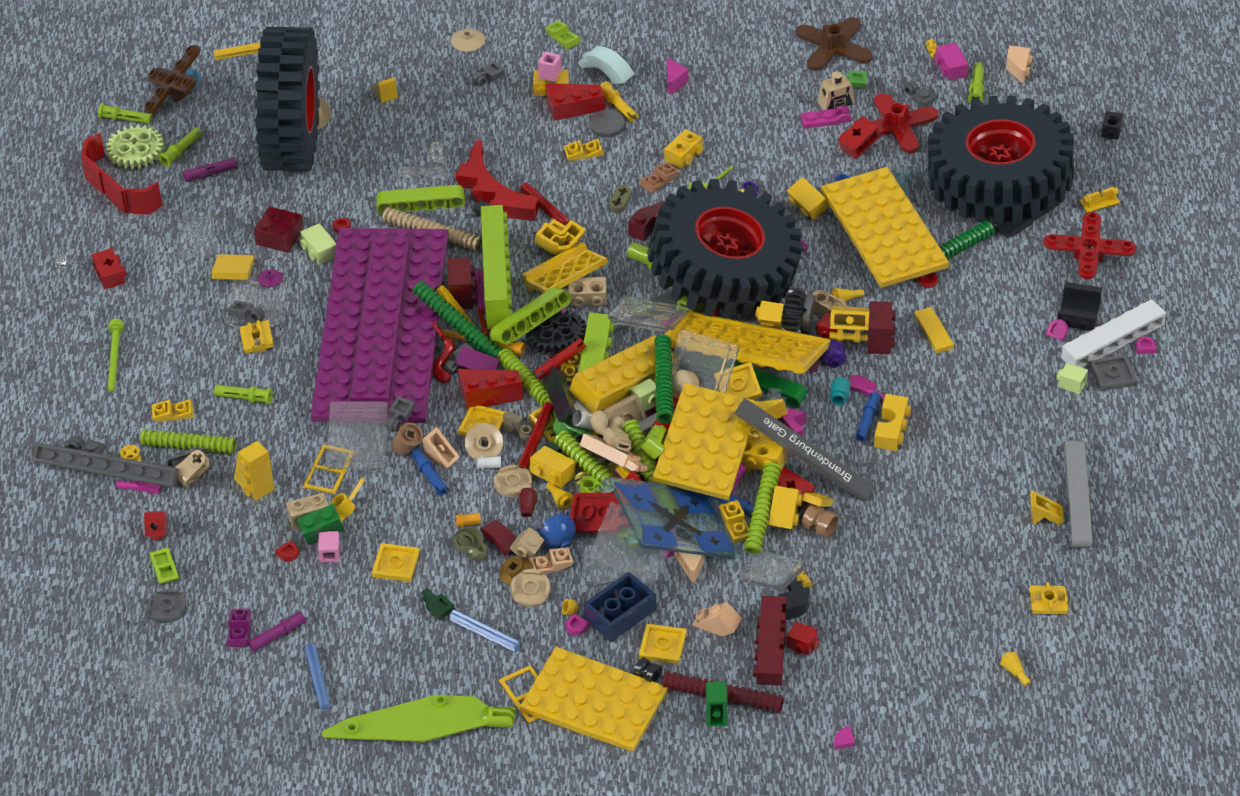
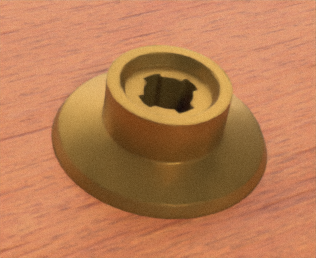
(506, 570)

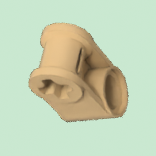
(824, 301)
(190, 469)

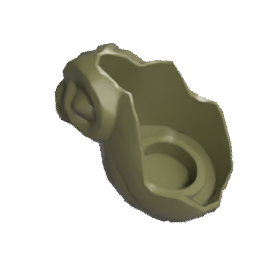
(471, 542)

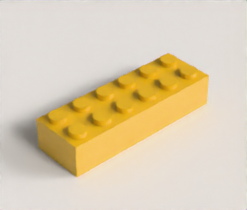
(613, 377)

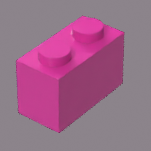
(951, 61)

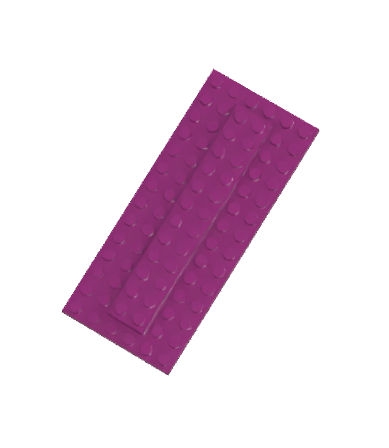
(375, 329)

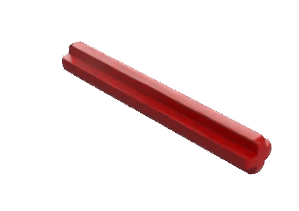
(544, 204)
(536, 435)

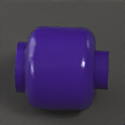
(834, 355)

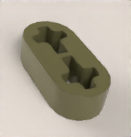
(617, 198)

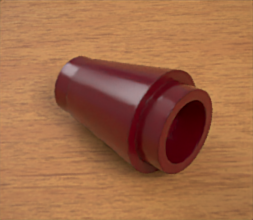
(527, 501)

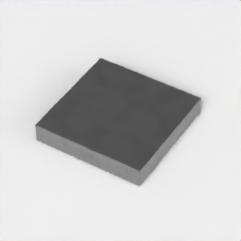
(1113, 373)

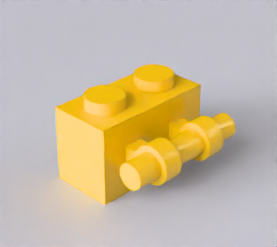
(849, 318)

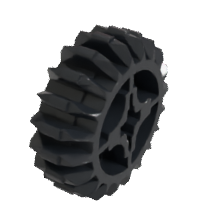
(794, 310)

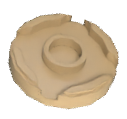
(507, 481)
(530, 588)

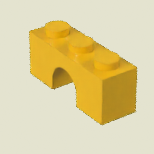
(890, 434)

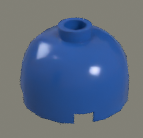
(558, 531)

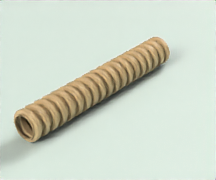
(410, 221)

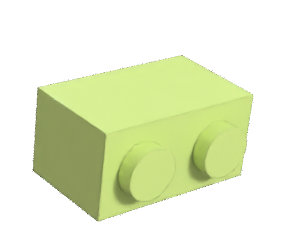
(318, 243)

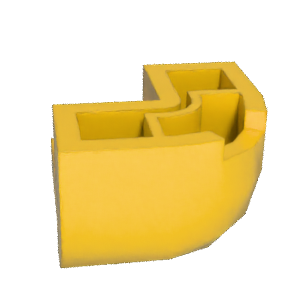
(557, 237)

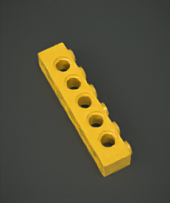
(763, 451)

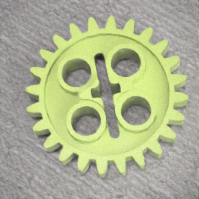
(135, 147)

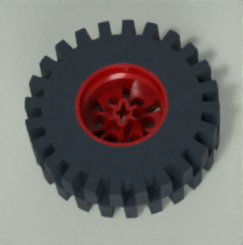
(287, 99)
(1000, 159)
(724, 248)

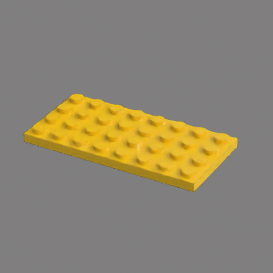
(884, 227)
(757, 343)

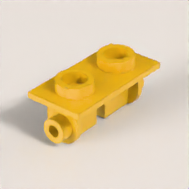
(1098, 201)

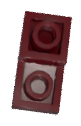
(500, 535)

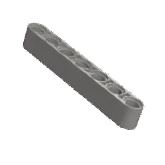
(1078, 494)

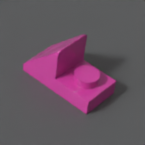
(794, 420)

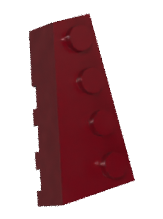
(770, 641)

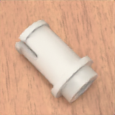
(488, 462)

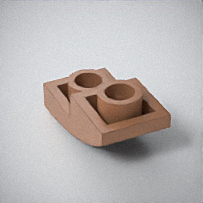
(662, 175)

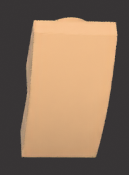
(556, 560)

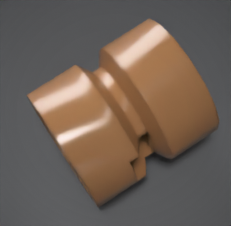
(407, 439)
(823, 522)

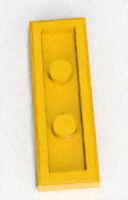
(934, 330)

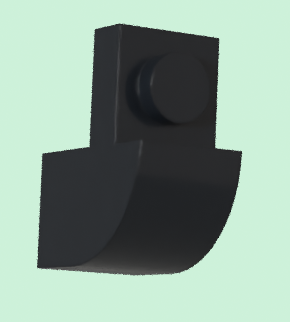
(796, 599)

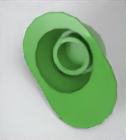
(568, 426)

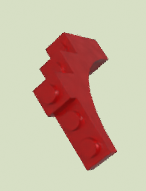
(476, 177)

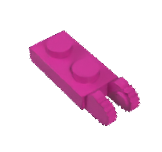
(826, 117)

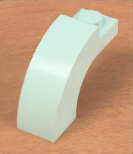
(609, 62)

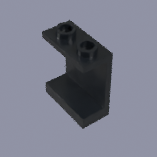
(1080, 305)

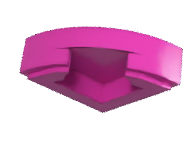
(844, 739)

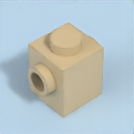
(527, 543)

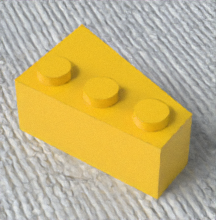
(254, 471)

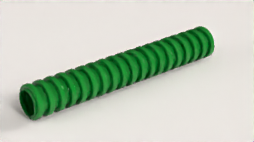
(967, 239)
(456, 319)
(663, 379)

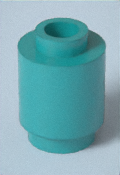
(840, 391)

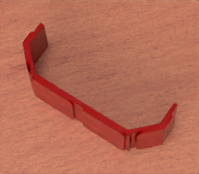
(127, 200)

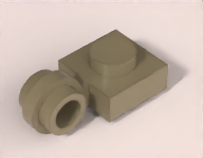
(515, 423)

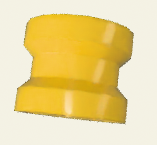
(130, 452)

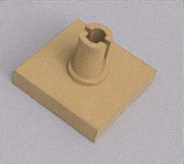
(628, 408)

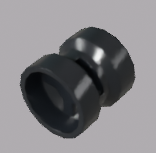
(647, 670)

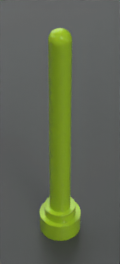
(116, 327)

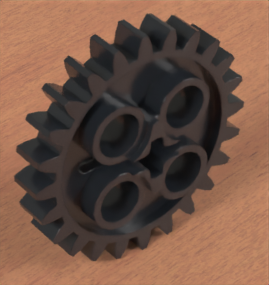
(557, 333)

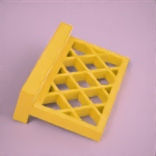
(563, 269)

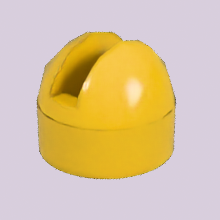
(570, 607)

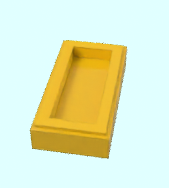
(818, 499)

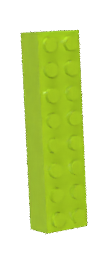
(496, 264)

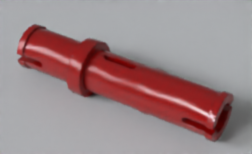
(560, 358)

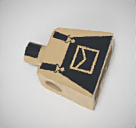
(835, 92)

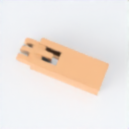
(623, 458)

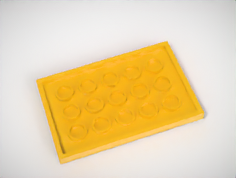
(704, 443)
(593, 699)

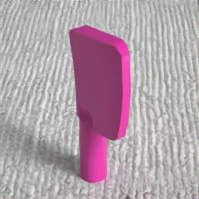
(863, 386)
(139, 486)

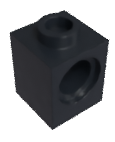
(1112, 125)

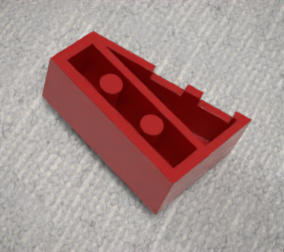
(574, 99)
(489, 386)

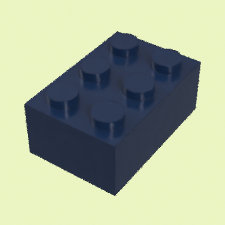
(620, 606)

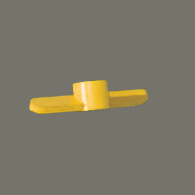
(344, 504)

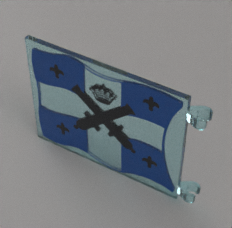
(671, 518)

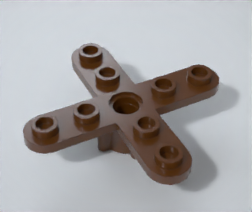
(833, 41)
(172, 82)

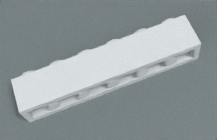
(1114, 334)

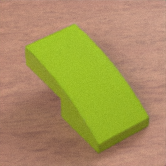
(561, 33)
(164, 566)

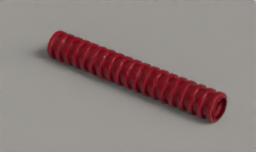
(734, 694)

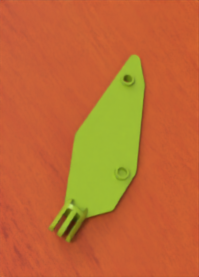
(423, 720)

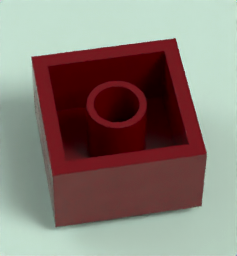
(278, 229)
(461, 281)
(881, 327)

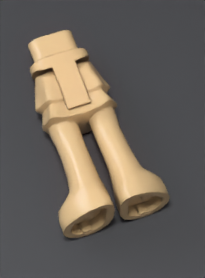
(611, 430)

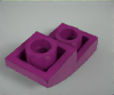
(476, 360)
(239, 628)

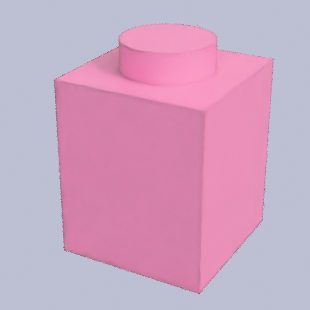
(549, 66)
(329, 546)

